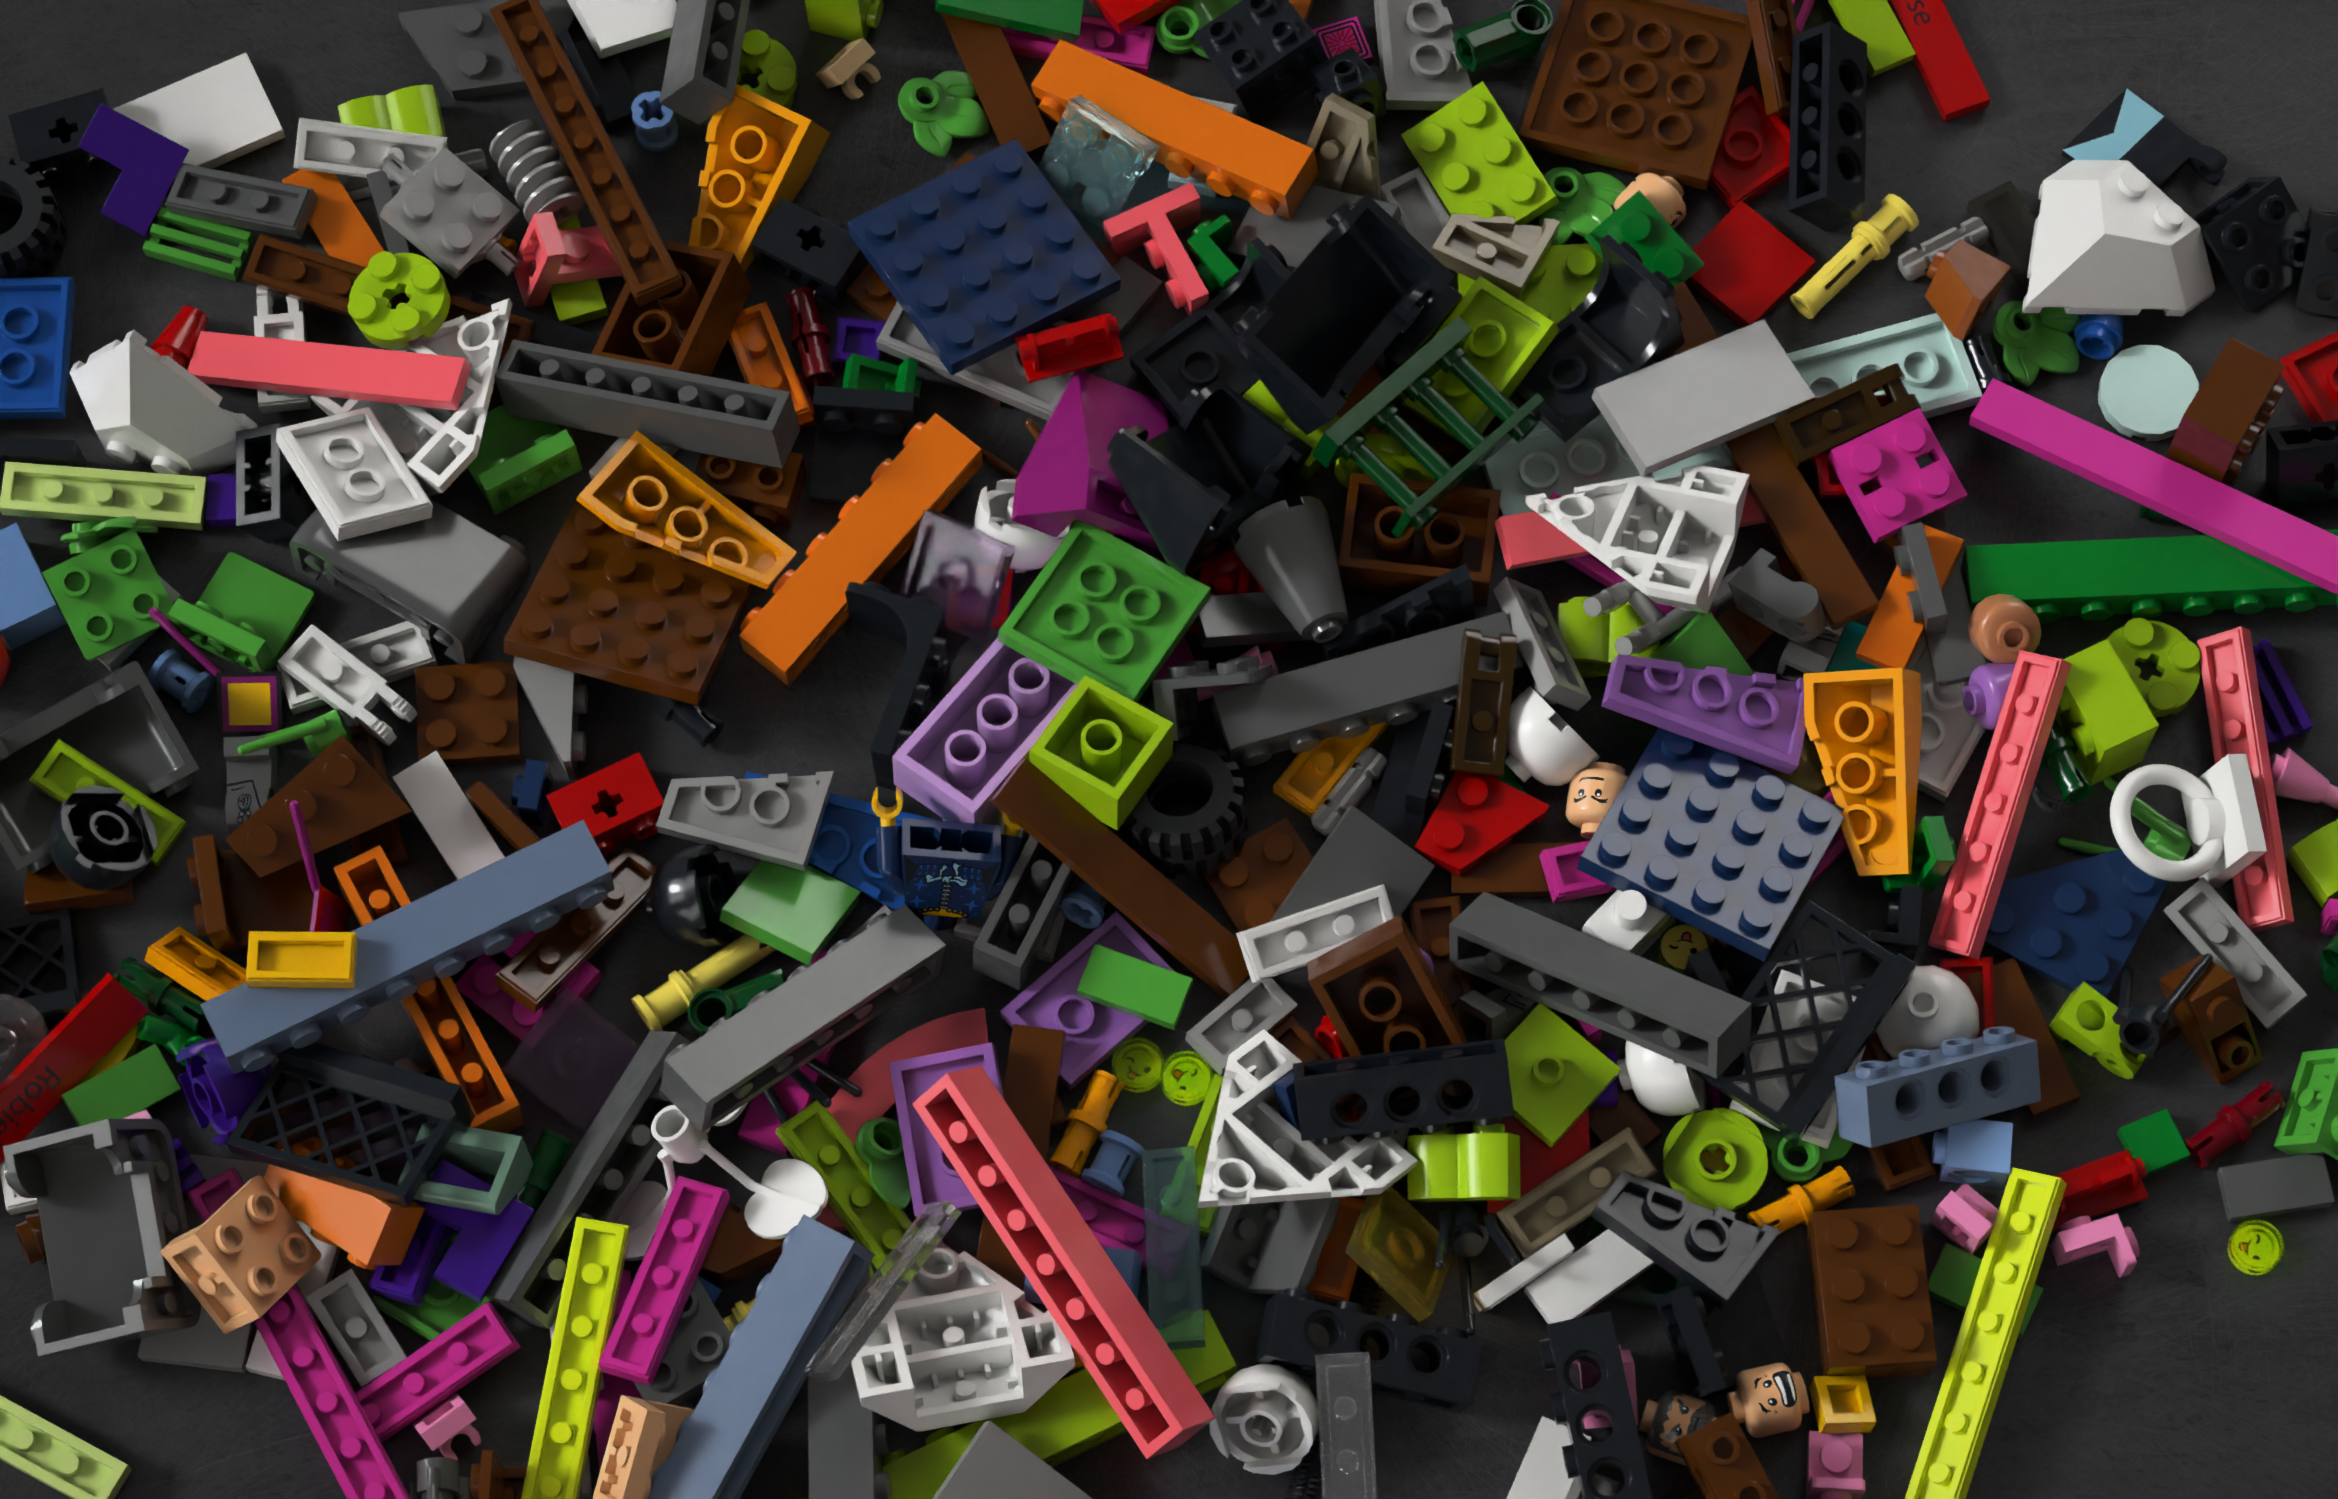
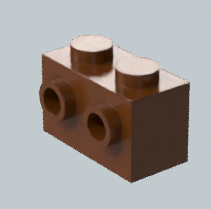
(759, 490)

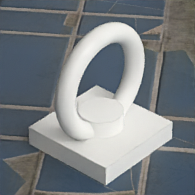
(2219, 818)

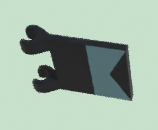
(2147, 139)

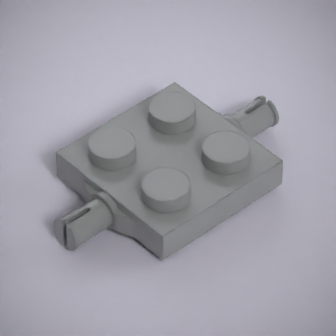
(449, 213)

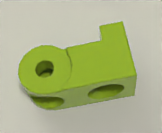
(2088, 1024)

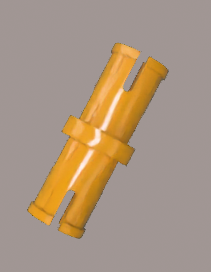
(1086, 1123)
(1801, 1201)

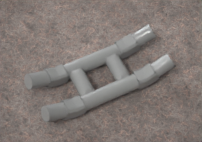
(1657, 624)

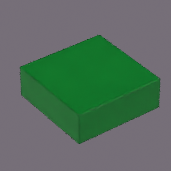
(2154, 1141)

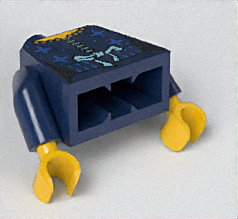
(944, 865)

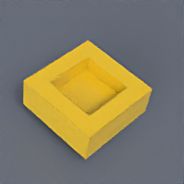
(1842, 1404)

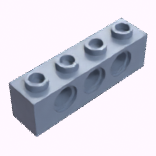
(1937, 1087)

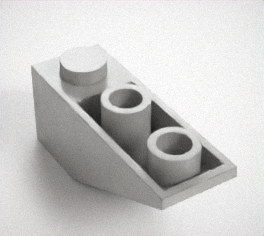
(557, 702)

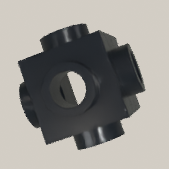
(1350, 79)

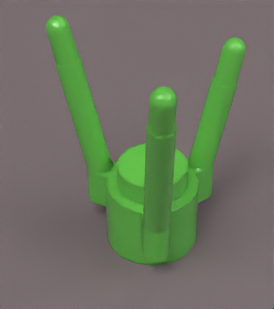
(317, 733)
(2163, 839)

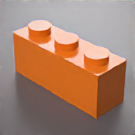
(363, 1225)

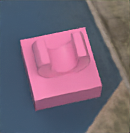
(444, 1423)

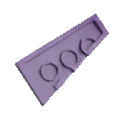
(1728, 711)

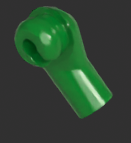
(167, 1034)

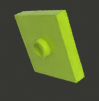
(1554, 1074)

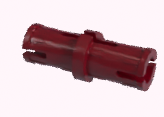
(810, 337)
(2234, 1124)

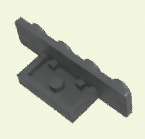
(1943, 613)

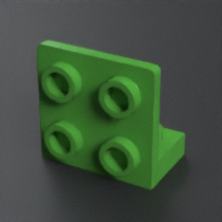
(520, 459)
(109, 594)
(244, 614)
(2312, 1107)

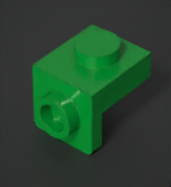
(1206, 255)
(879, 375)
(1932, 857)

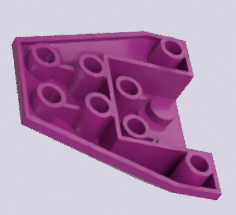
(1069, 466)

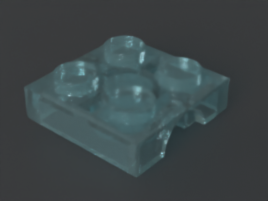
(1101, 165)

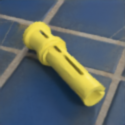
(1869, 242)
(674, 996)

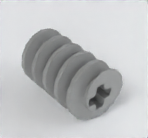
(535, 172)

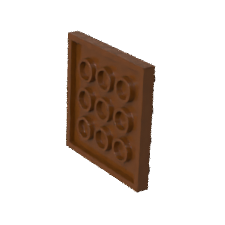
(1639, 86)
(627, 612)

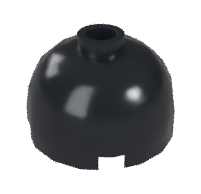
(101, 838)
(689, 897)

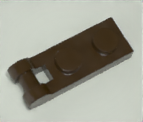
(1844, 415)
(1483, 704)

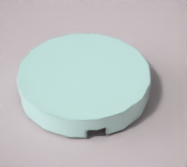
(2146, 391)

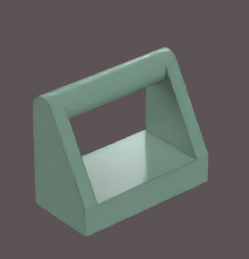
(477, 1152)

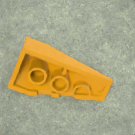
(751, 163)
(672, 508)
(1870, 757)

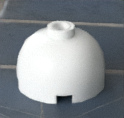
(995, 518)
(1543, 742)
(1929, 1010)
(1660, 1082)
(1265, 1418)

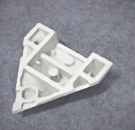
(2113, 245)
(156, 410)
(435, 440)
(1658, 535)
(1261, 1155)
(959, 1348)

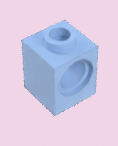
(1974, 1152)

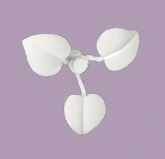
(779, 1202)

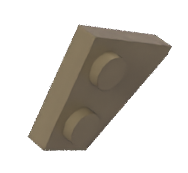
(1346, 148)
(1494, 249)

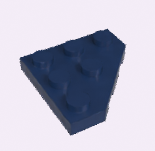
(2075, 919)

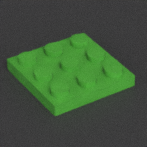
(1104, 612)

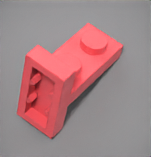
(1154, 227)
(559, 257)

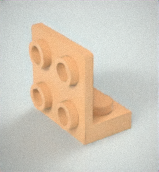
(243, 1256)
(637, 1446)

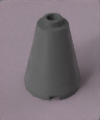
(1296, 565)

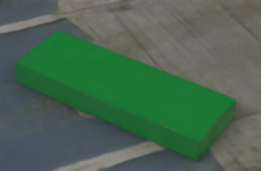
(1042, 17)

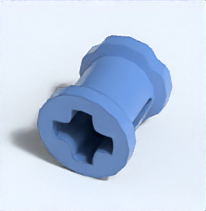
(654, 122)
(198, 684)
(1084, 905)
(1112, 1162)

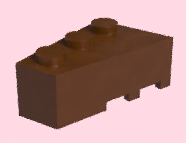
(337, 799)

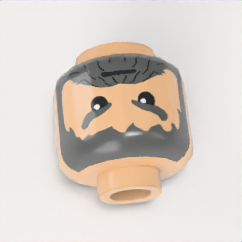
(1672, 1419)

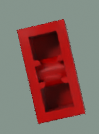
(623, 786)

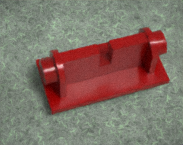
(1070, 347)
(2101, 1187)

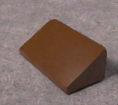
(51, 890)

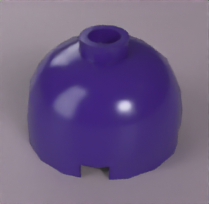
(214, 1090)

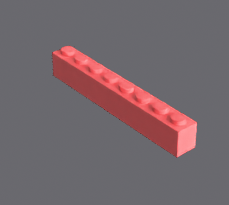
(1063, 1261)

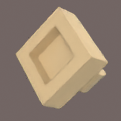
(846, 65)

